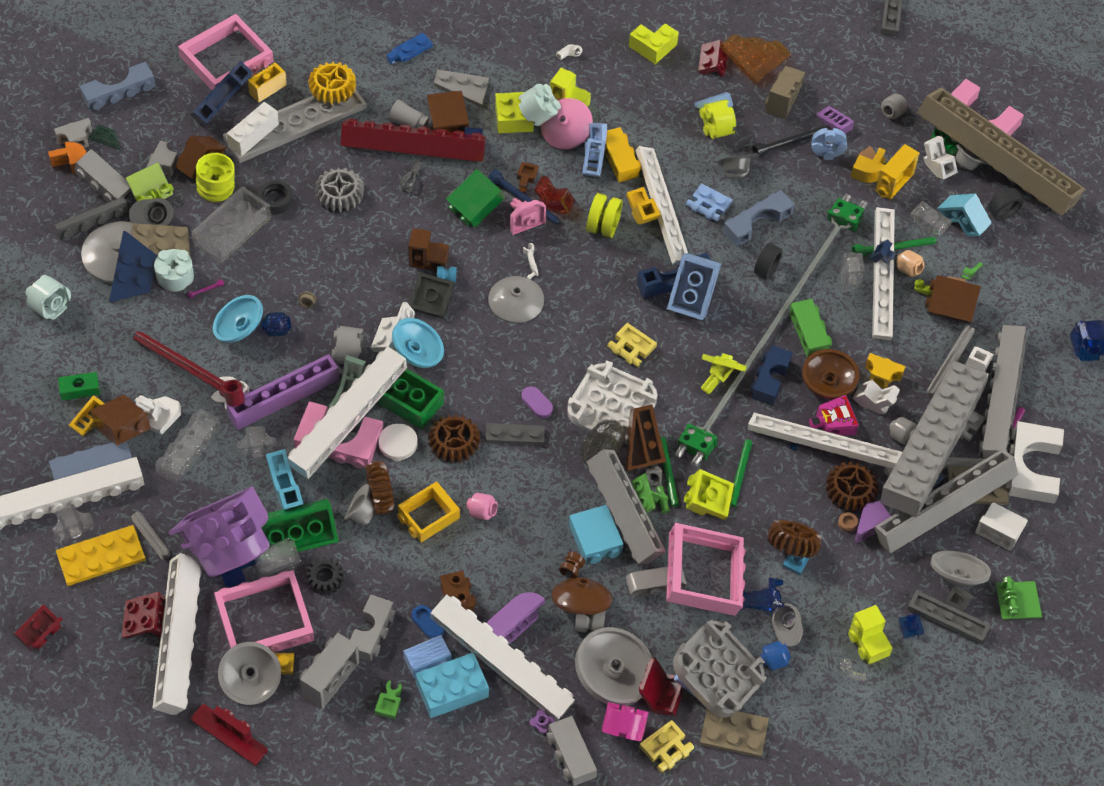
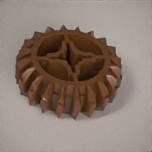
(453, 431)
(838, 482)
(380, 487)
(794, 538)

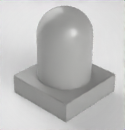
(654, 481)

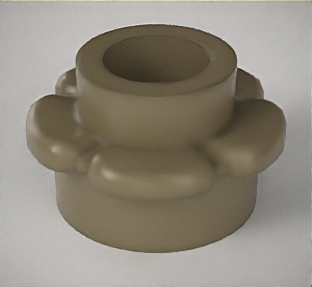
(307, 297)

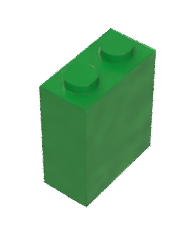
(475, 199)

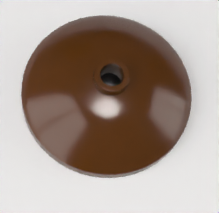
(830, 365)
(581, 596)

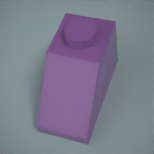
(871, 516)

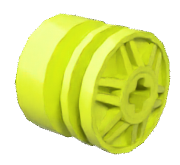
(215, 177)

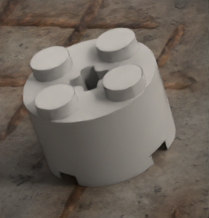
(347, 343)

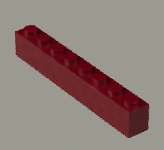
(413, 140)

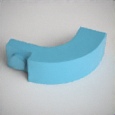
(283, 481)

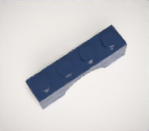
(221, 93)
(655, 282)

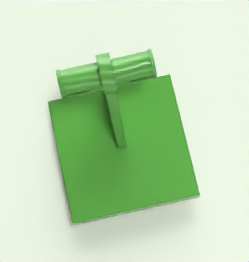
(648, 497)

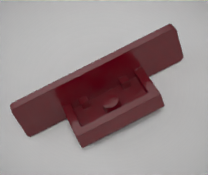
(230, 732)

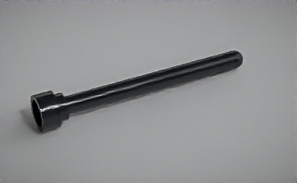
(762, 149)

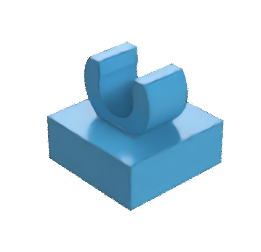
(795, 564)

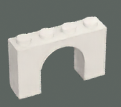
(1028, 484)

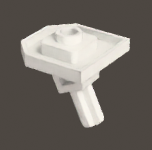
(160, 412)

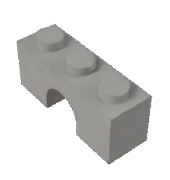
(379, 613)

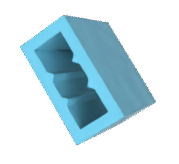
(596, 534)

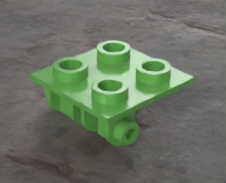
(1018, 599)

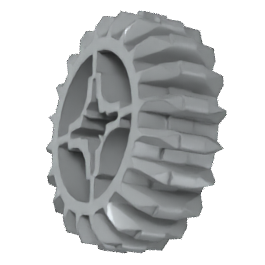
(350, 189)

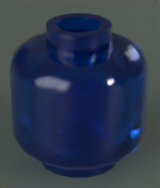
(276, 324)

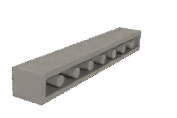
(1004, 390)
(948, 500)

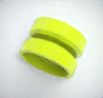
(604, 215)

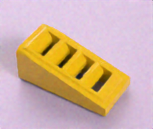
(94, 401)

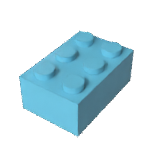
(452, 685)

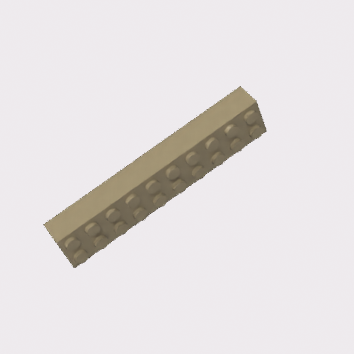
(1001, 151)

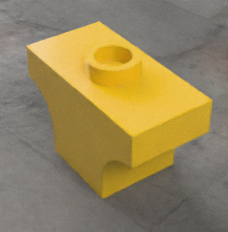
(883, 370)

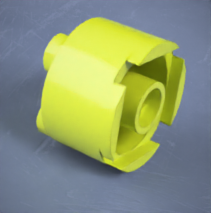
(718, 119)

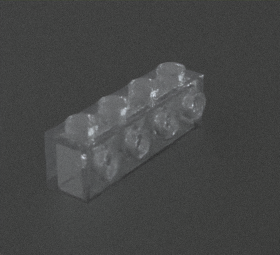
(187, 447)

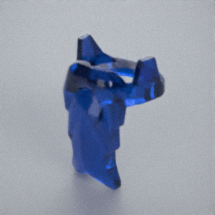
(767, 599)

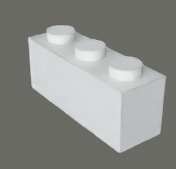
(252, 129)

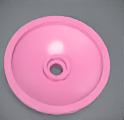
(573, 130)

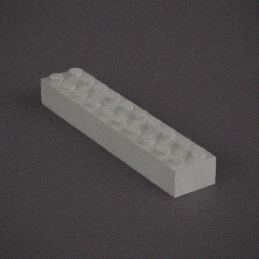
(934, 439)

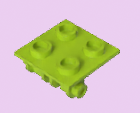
(150, 183)

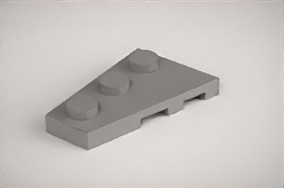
(472, 86)

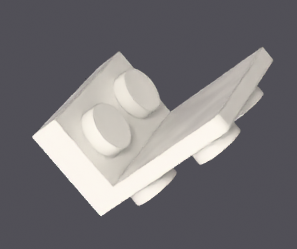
(1001, 526)

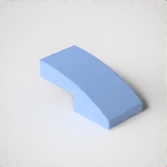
(599, 132)

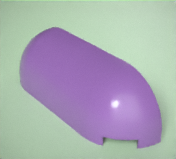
(516, 616)

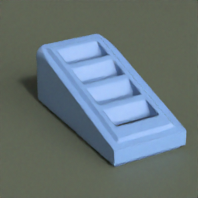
(723, 96)
(589, 157)

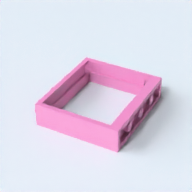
(216, 33)
(711, 539)
(244, 589)

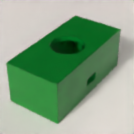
(89, 388)

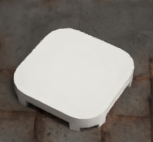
(609, 395)

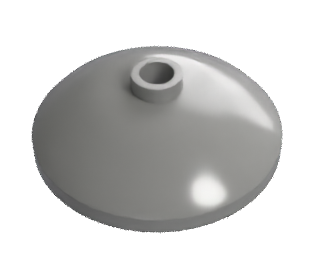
(516, 306)
(960, 568)
(246, 688)

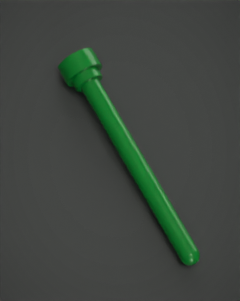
(858, 248)

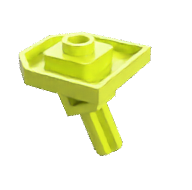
(720, 370)

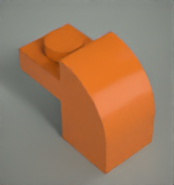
(70, 154)

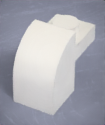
(937, 160)
(979, 359)
(874, 398)

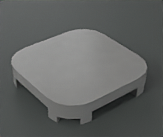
(718, 669)

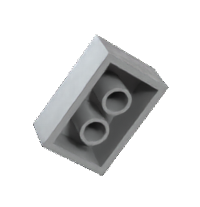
(329, 670)

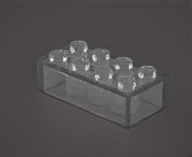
(231, 224)

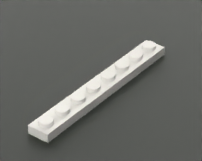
(658, 190)
(883, 277)
(824, 440)

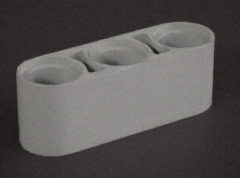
(650, 581)

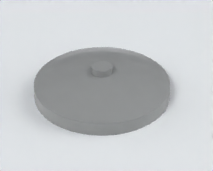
(102, 250)
(612, 665)

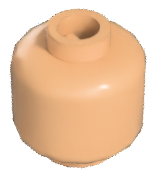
(910, 263)

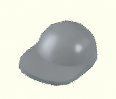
(793, 630)

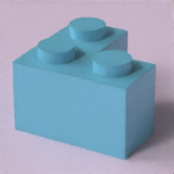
(968, 212)

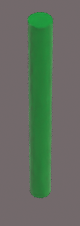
(740, 472)
(669, 475)

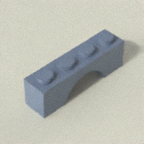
(98, 94)
(775, 207)

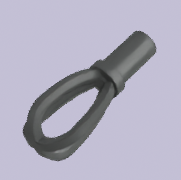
(413, 172)

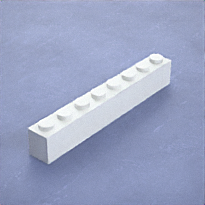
(347, 412)
(74, 489)
(177, 635)
(502, 658)

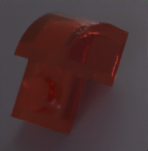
(555, 199)

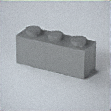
(101, 177)
(571, 751)

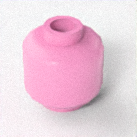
(482, 506)

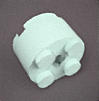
(539, 104)
(174, 269)
(49, 293)

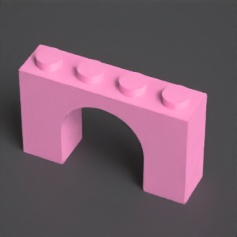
(1008, 121)
(357, 451)

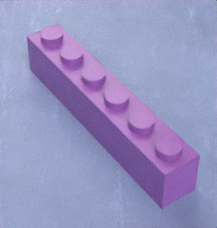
(284, 391)

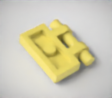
(636, 341)
(662, 741)

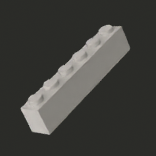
(625, 507)

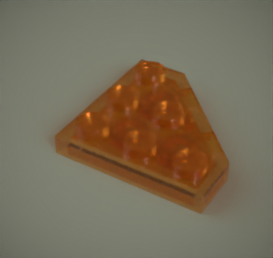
(755, 55)

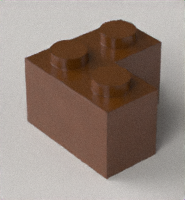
(195, 149)
(424, 253)

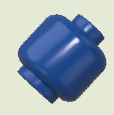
(775, 655)

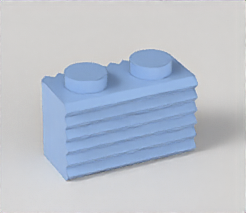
(427, 655)

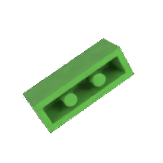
(809, 326)

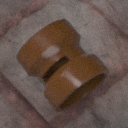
(572, 564)

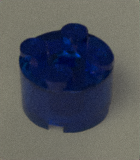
(1091, 336)

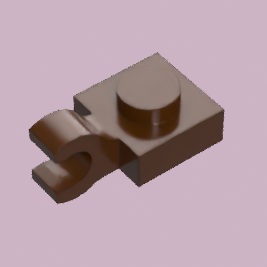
(526, 174)

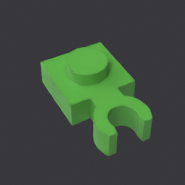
(389, 703)

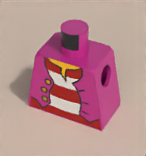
(835, 417)

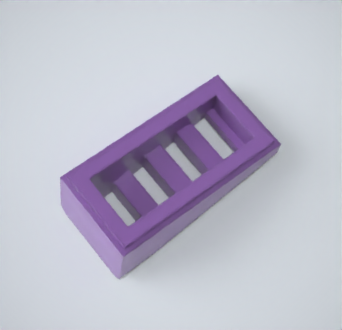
(846, 121)

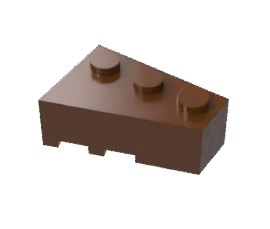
(643, 439)

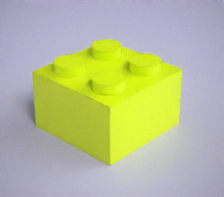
(509, 114)

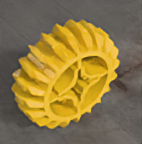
(332, 82)

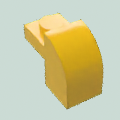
(868, 169)
(642, 207)

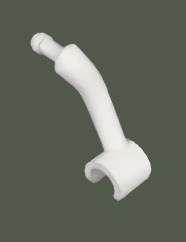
(529, 252)

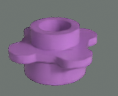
(541, 727)

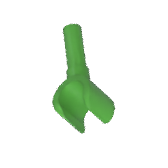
(970, 272)

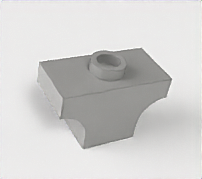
(74, 132)
(166, 158)

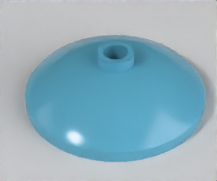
(238, 319)
(417, 342)

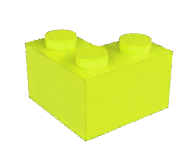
(653, 45)
(564, 86)
(869, 635)

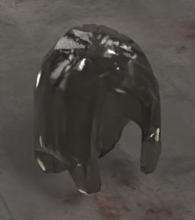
(604, 435)

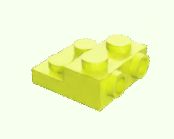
(709, 494)

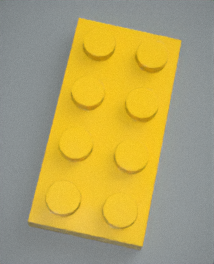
(100, 555)

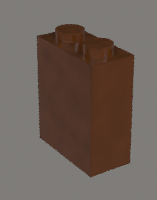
(447, 111)
(952, 299)
(120, 419)

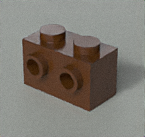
(458, 585)

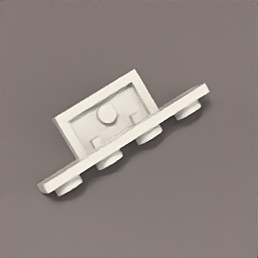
(384, 333)

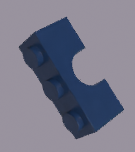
(775, 362)

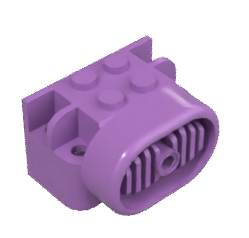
(226, 532)

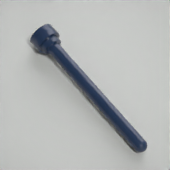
(497, 178)

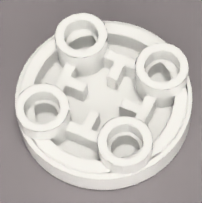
(398, 442)

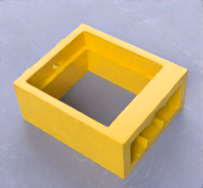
(897, 172)
(442, 498)

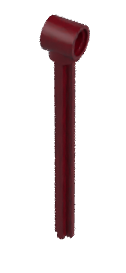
(229, 389)

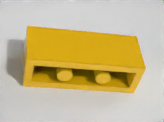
(621, 155)

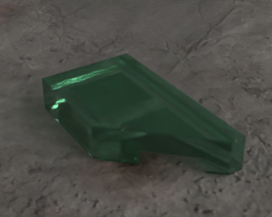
(105, 136)

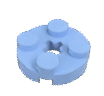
(832, 150)

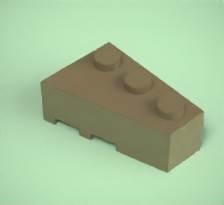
(784, 92)

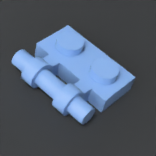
(714, 200)

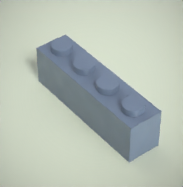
(89, 459)

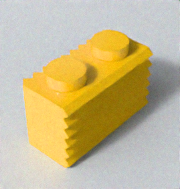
(267, 82)

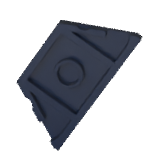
(133, 269)

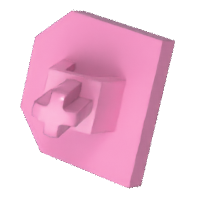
(526, 215)

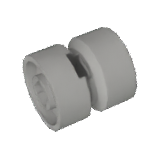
(589, 622)

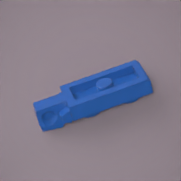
(409, 49)

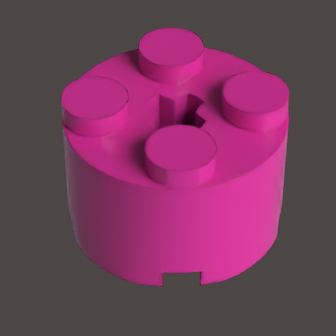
(624, 721)

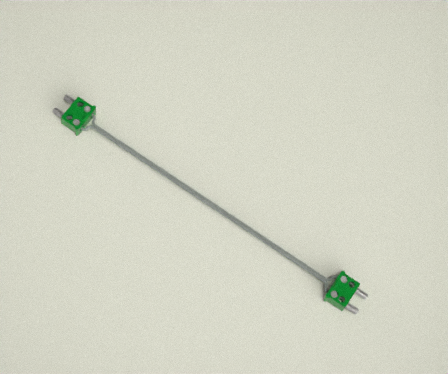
(701, 442)

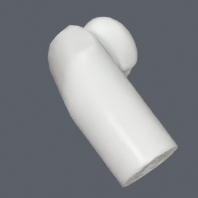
(569, 50)

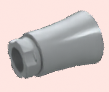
(406, 115)

